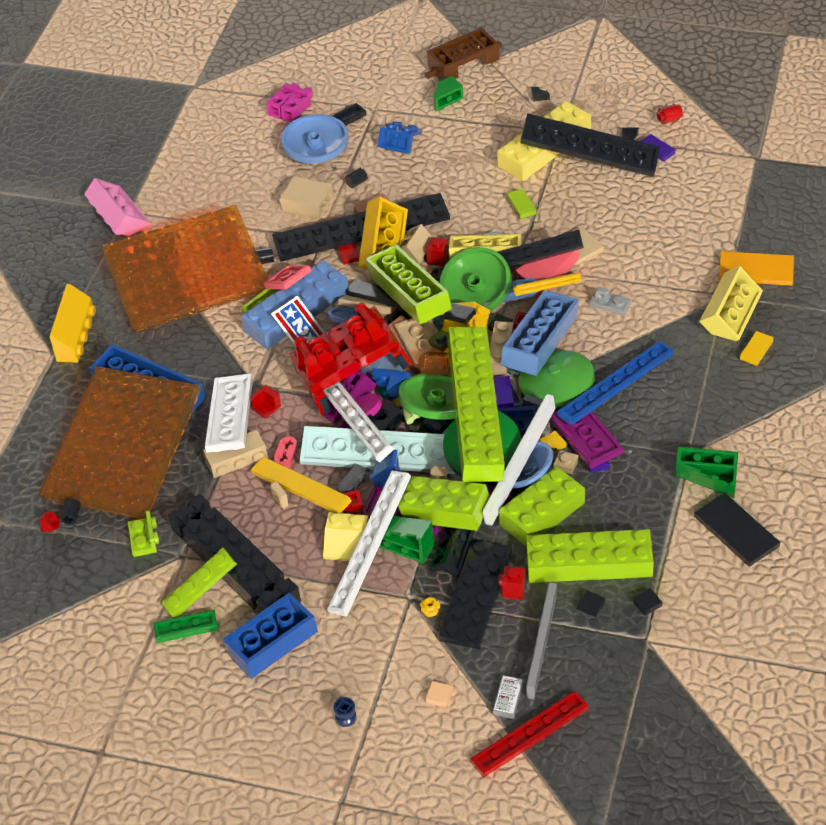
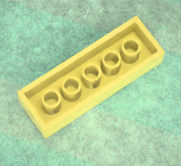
(525, 160)

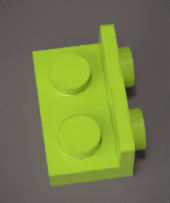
(142, 535)

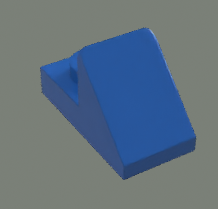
(390, 379)

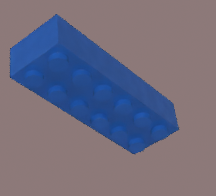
(124, 360)

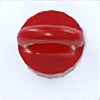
(49, 522)

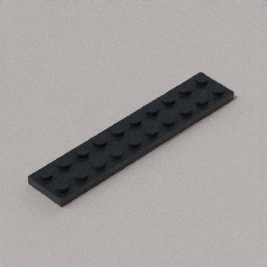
(349, 229)

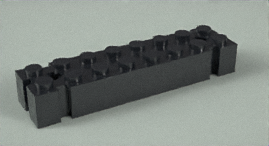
(254, 575)

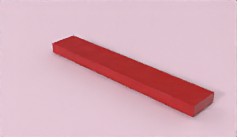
(529, 733)

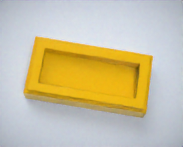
(756, 348)

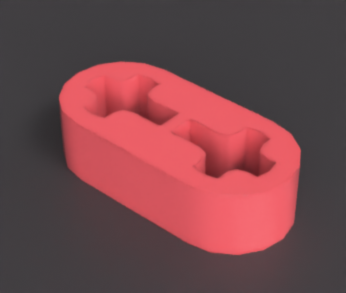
(289, 453)

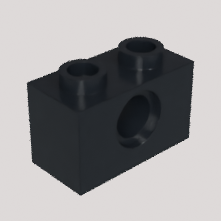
(388, 417)

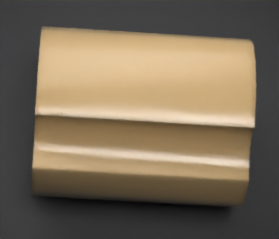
(439, 472)

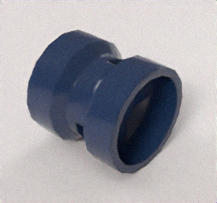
(345, 712)

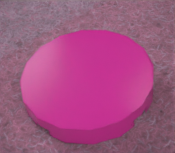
(369, 403)

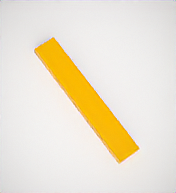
(301, 485)

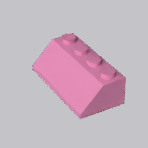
(116, 208)

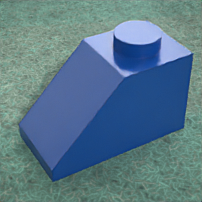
(383, 469)

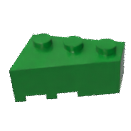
(708, 468)

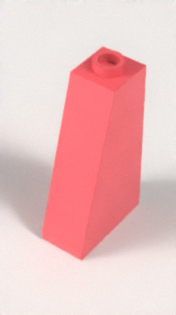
(548, 268)

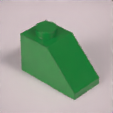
(447, 93)

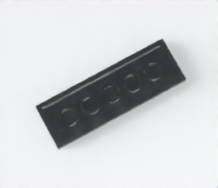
(475, 594)

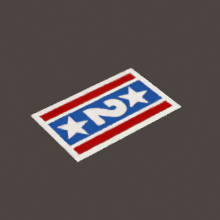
(297, 321)

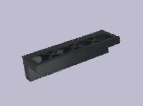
(455, 551)

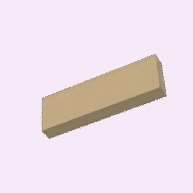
(351, 302)

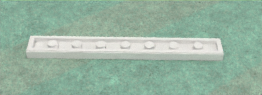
(358, 421)
(519, 459)
(369, 543)

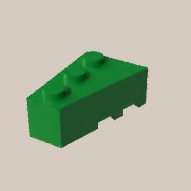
(409, 538)

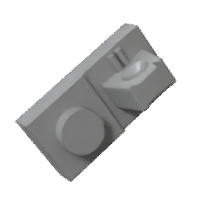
(610, 302)

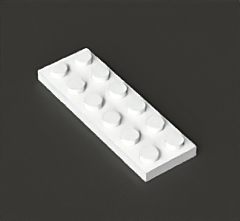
(229, 413)

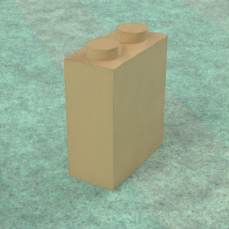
(306, 197)

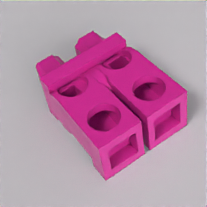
(289, 102)

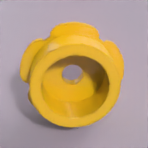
(430, 611)

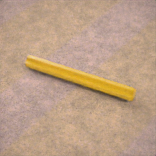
(547, 284)

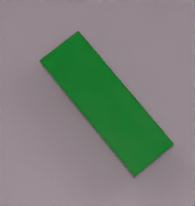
(185, 626)

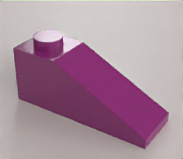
(357, 386)

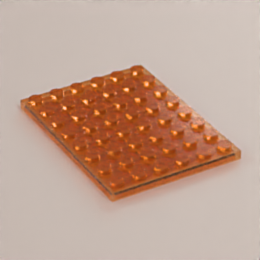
(185, 268)
(121, 442)

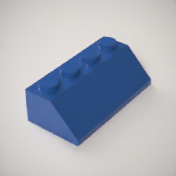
(270, 635)

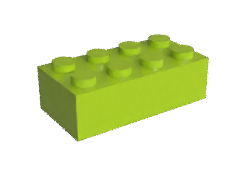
(445, 502)
(542, 505)

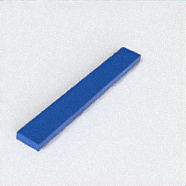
(615, 383)

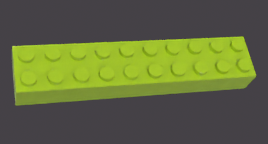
(475, 405)

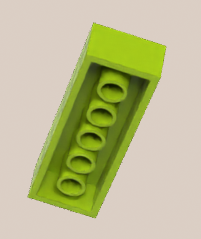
(408, 284)
(589, 556)

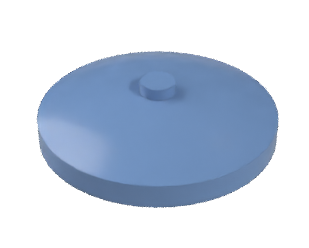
(314, 138)

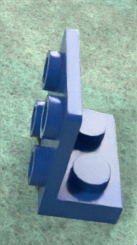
(397, 137)

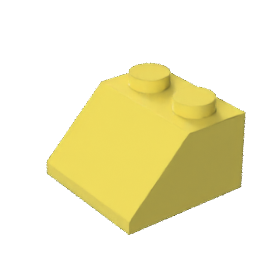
(343, 535)

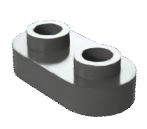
(353, 479)

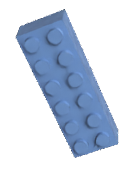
(316, 291)
(539, 332)

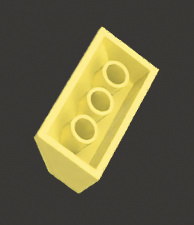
(495, 242)
(731, 304)

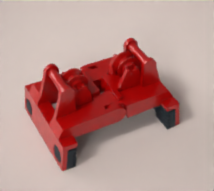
(365, 341)

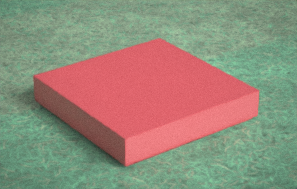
(287, 277)

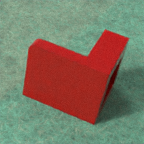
(265, 401)

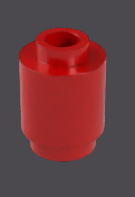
(669, 113)

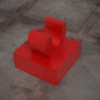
(356, 502)

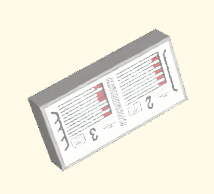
(508, 697)

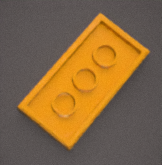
(760, 267)

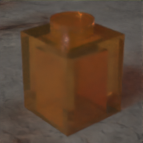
(433, 363)

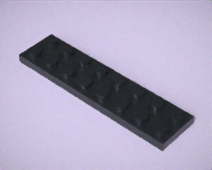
(590, 144)

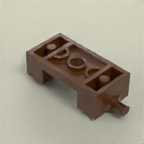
(449, 56)

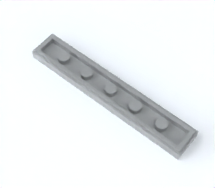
(541, 641)

